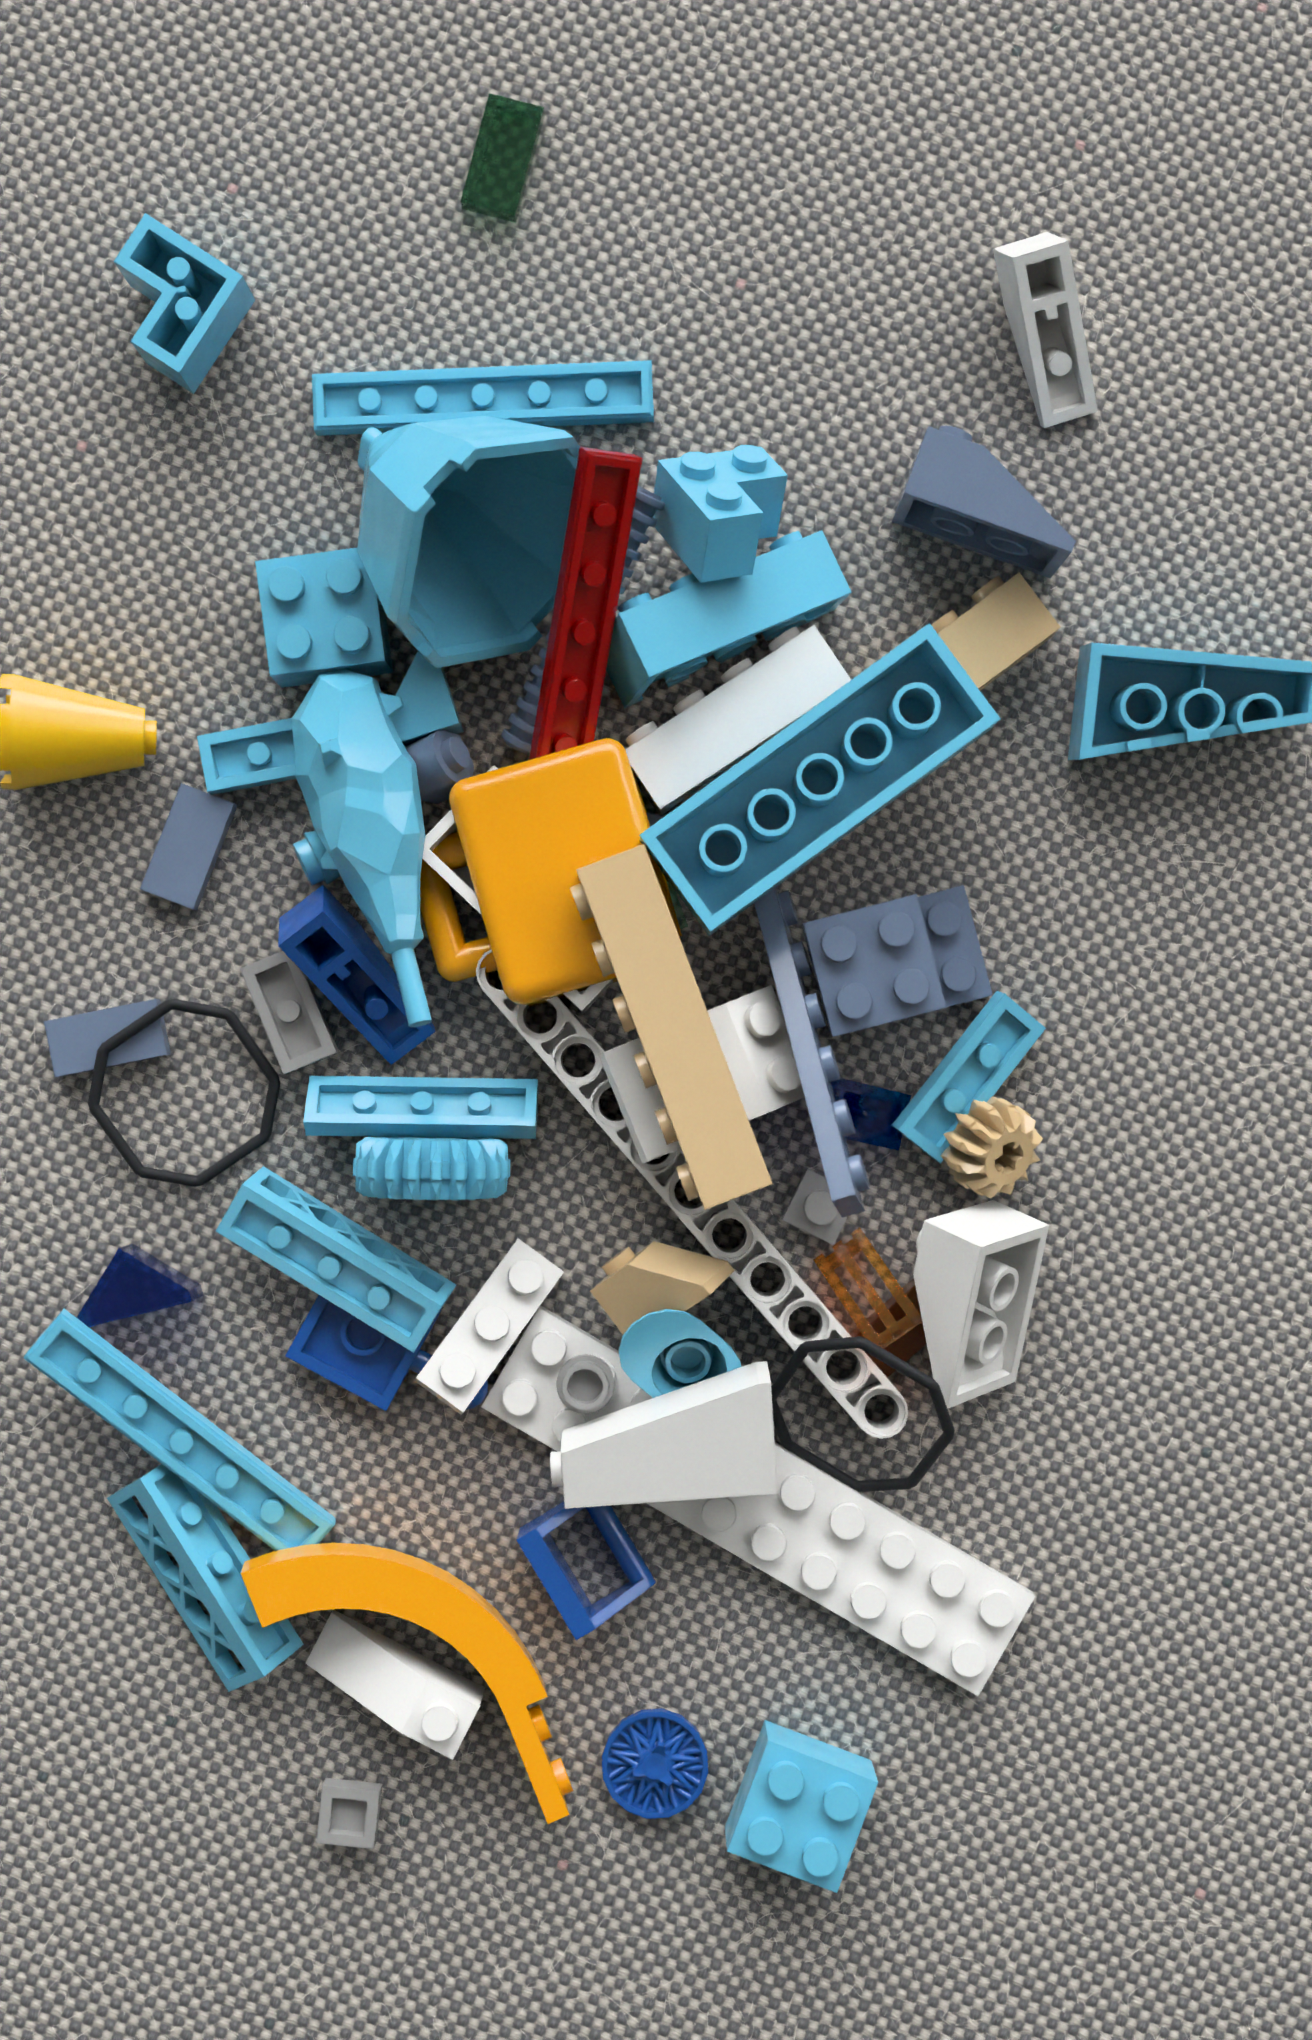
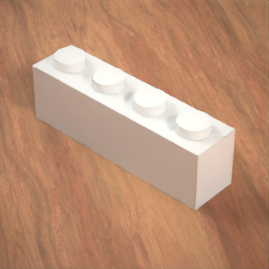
(734, 719)

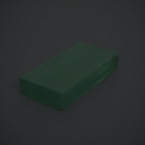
(502, 158)

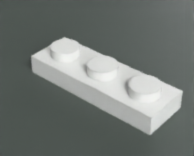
(489, 1326)

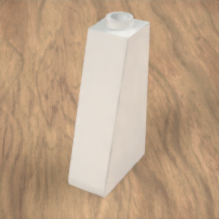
(676, 1446)

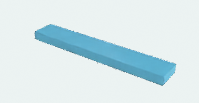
(523, 393)
(177, 1435)

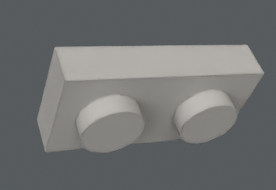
(289, 1012)

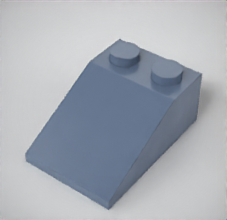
(976, 503)

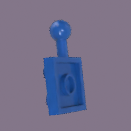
(358, 1355)

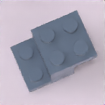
(896, 960)

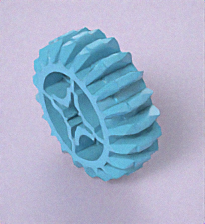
(431, 1168)

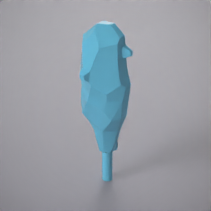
(367, 812)

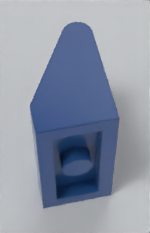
(561, 1582)

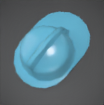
(673, 1351)

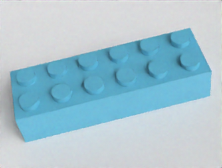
(819, 779)

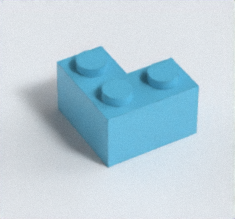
(194, 299)
(719, 508)

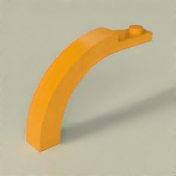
(410, 1588)

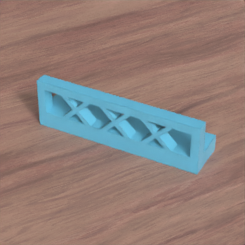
(335, 1258)
(208, 1571)

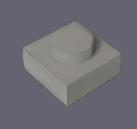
(813, 1208)
(349, 1813)

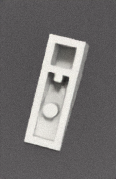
(1047, 326)
(397, 1683)

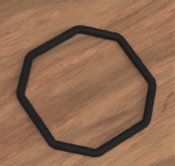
(139, 1025)
(892, 1361)

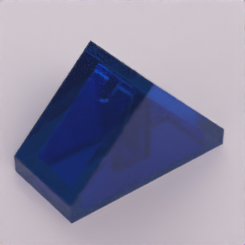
(872, 1112)
(136, 1285)

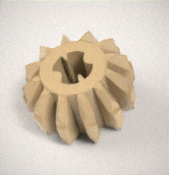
(991, 1147)

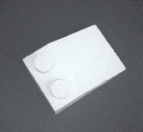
(757, 1055)
(977, 1295)

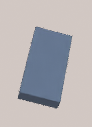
(189, 846)
(76, 1038)

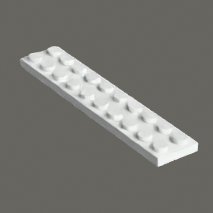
(809, 1535)

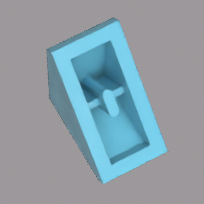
(426, 703)

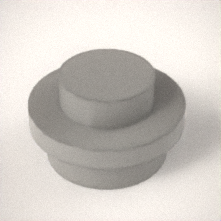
(585, 1384)

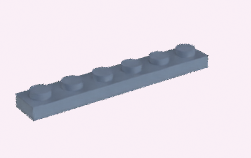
(815, 1064)

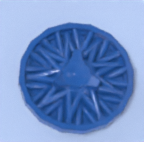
(655, 1763)

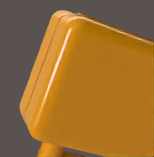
(522, 842)

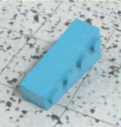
(721, 617)
(1170, 696)

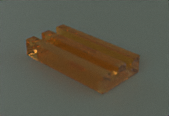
(844, 1255)

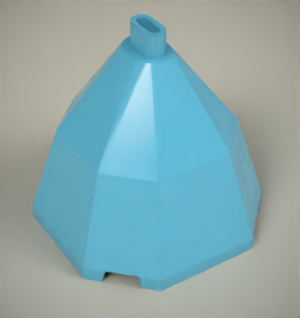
(466, 531)

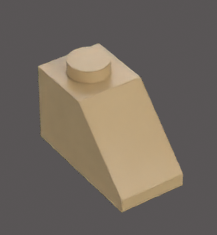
(656, 1281)

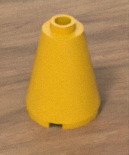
(67, 734)

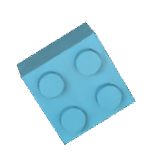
(321, 617)
(800, 1806)

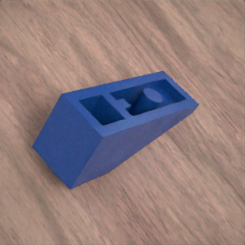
(349, 972)

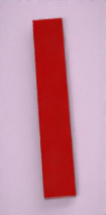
(586, 599)

